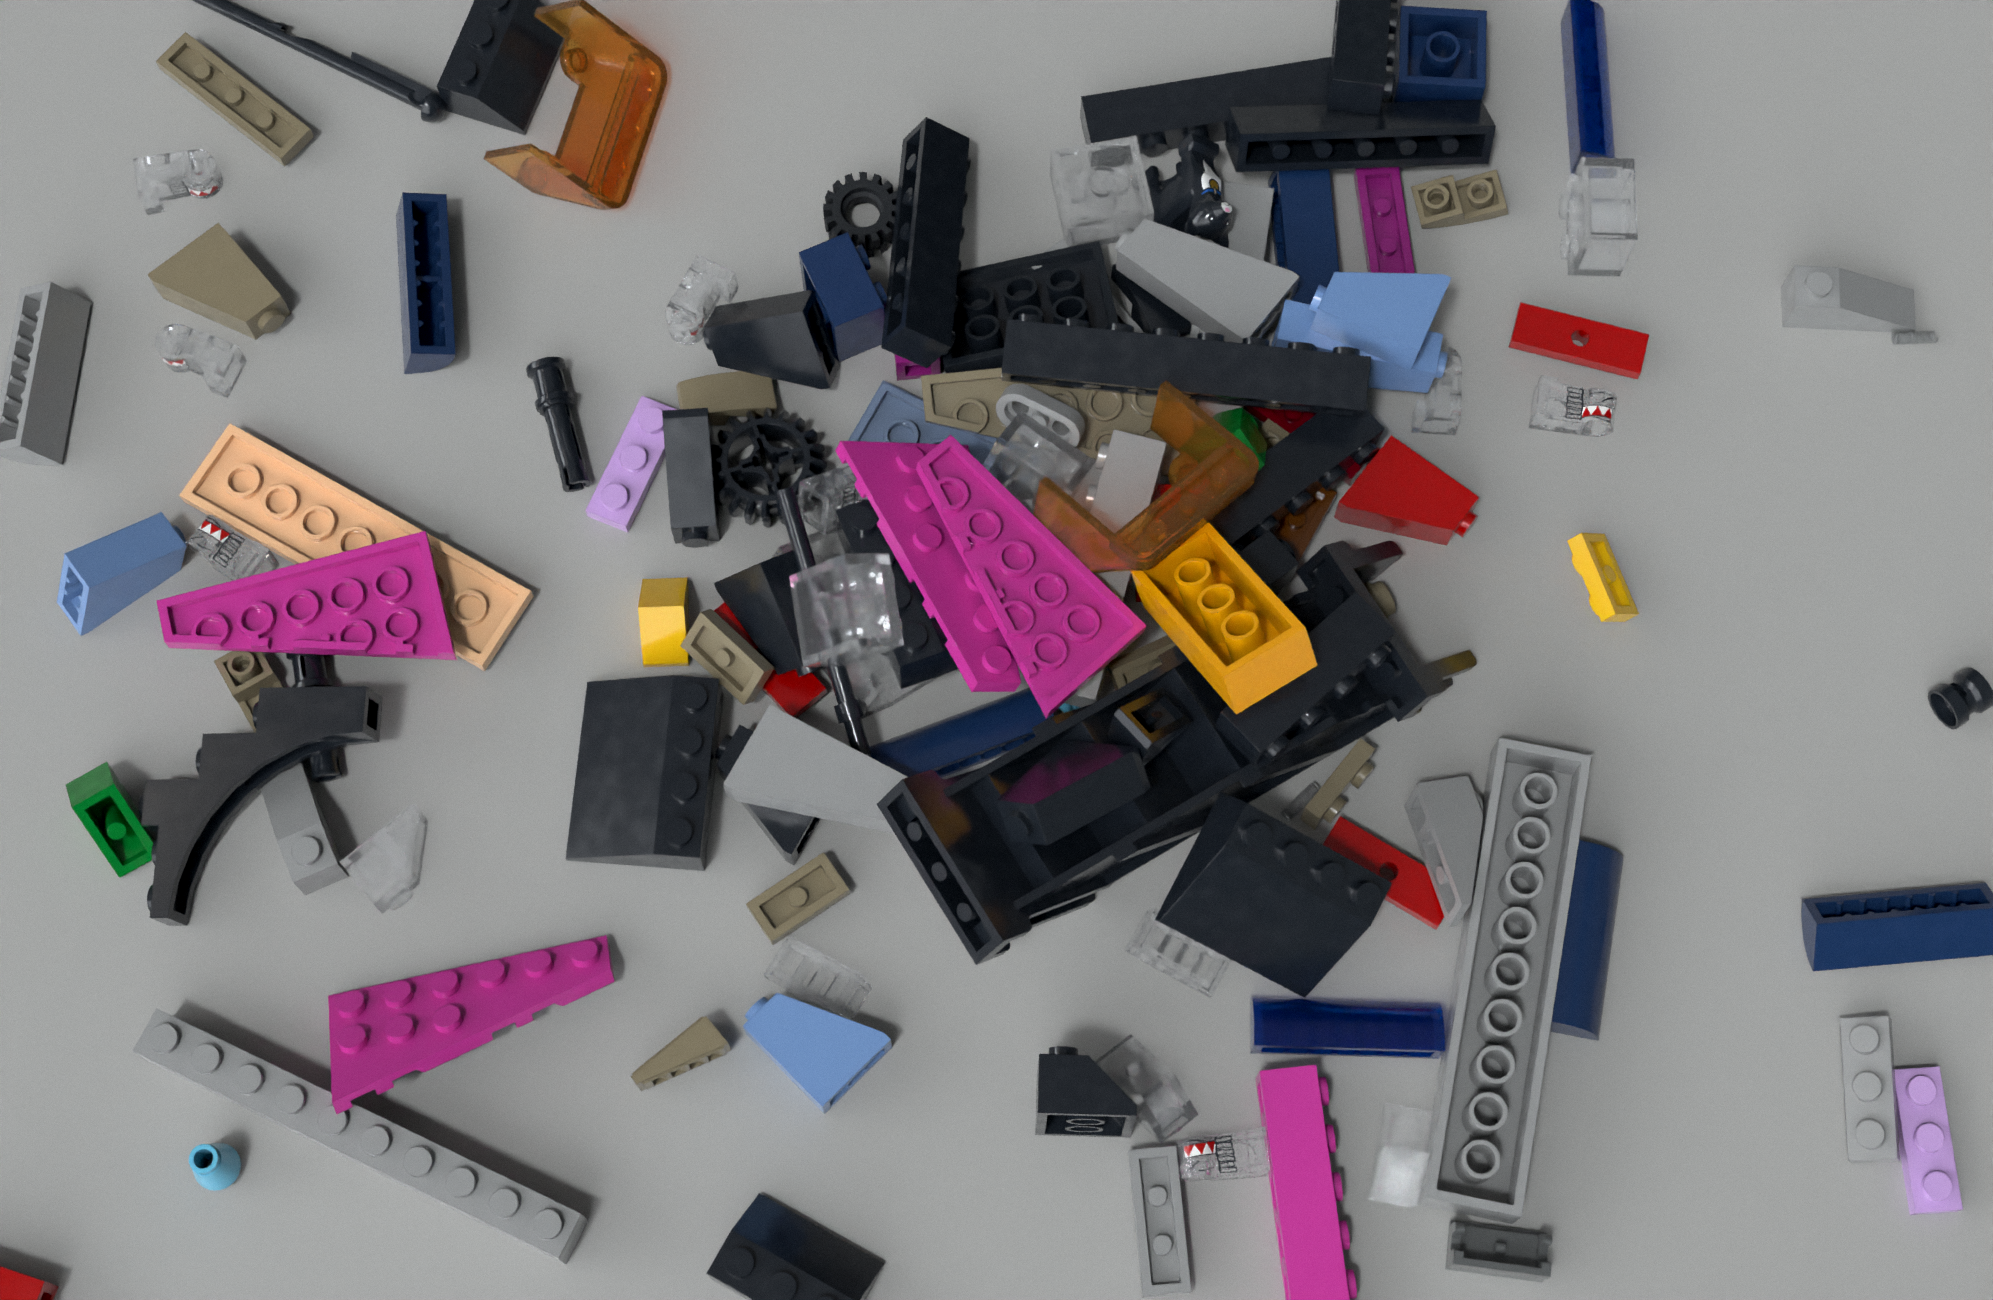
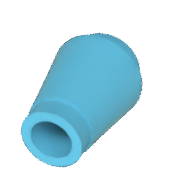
(223, 1169)

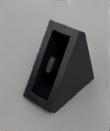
(1149, 723)

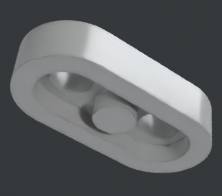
(1043, 409)

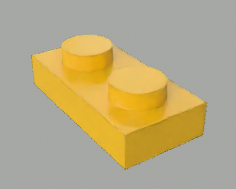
(1602, 577)

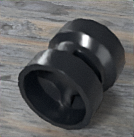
(1958, 700)

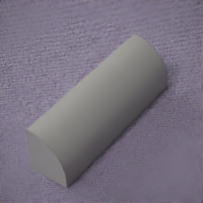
(41, 374)

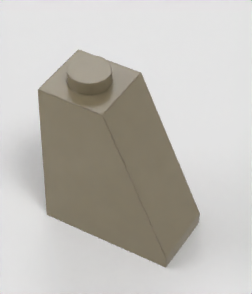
(221, 284)

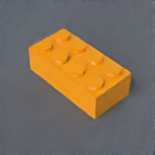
(1225, 619)

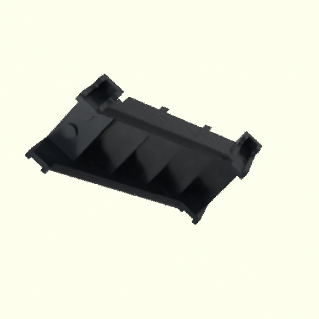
(1006, 887)

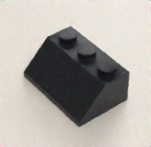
(500, 64)
(1079, 1098)
(789, 1258)

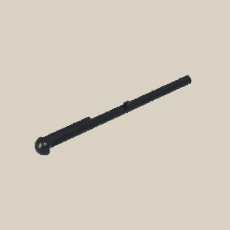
(357, 66)

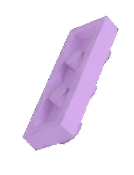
(631, 467)
(1926, 1142)

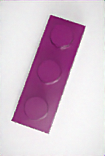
(1383, 220)

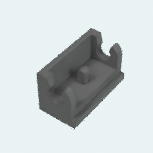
(1498, 1251)

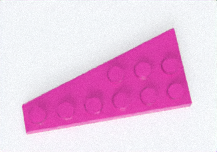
(931, 560)
(1042, 597)
(345, 604)
(443, 1014)

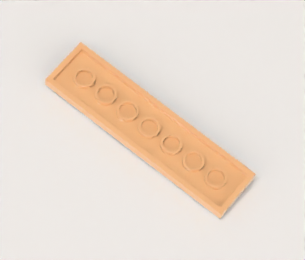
(314, 517)

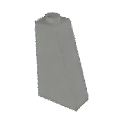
(1205, 281)
(809, 774)

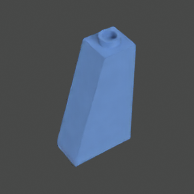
(1296, 325)

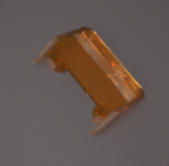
(609, 117)
(1203, 478)

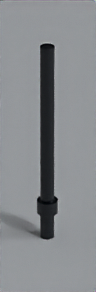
(849, 709)

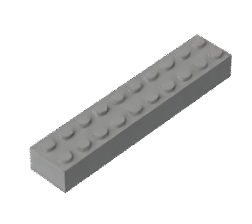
(1506, 982)

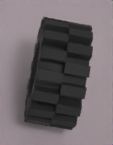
(858, 192)

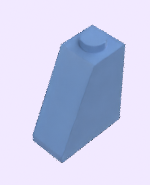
(1380, 312)
(118, 570)
(814, 1046)

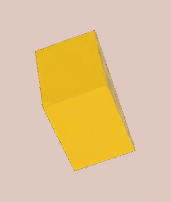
(664, 621)

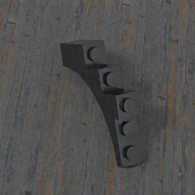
(234, 766)

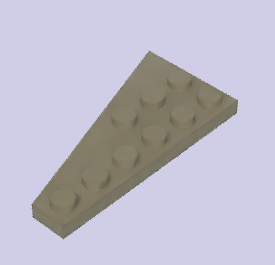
(970, 399)

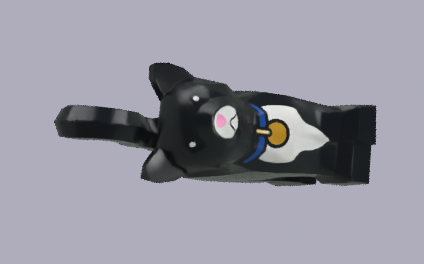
(1193, 196)

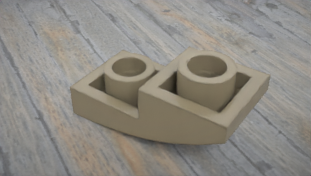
(1460, 201)
(727, 395)
(245, 675)

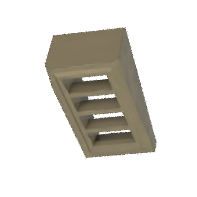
(689, 1050)

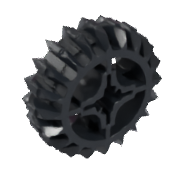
(752, 474)

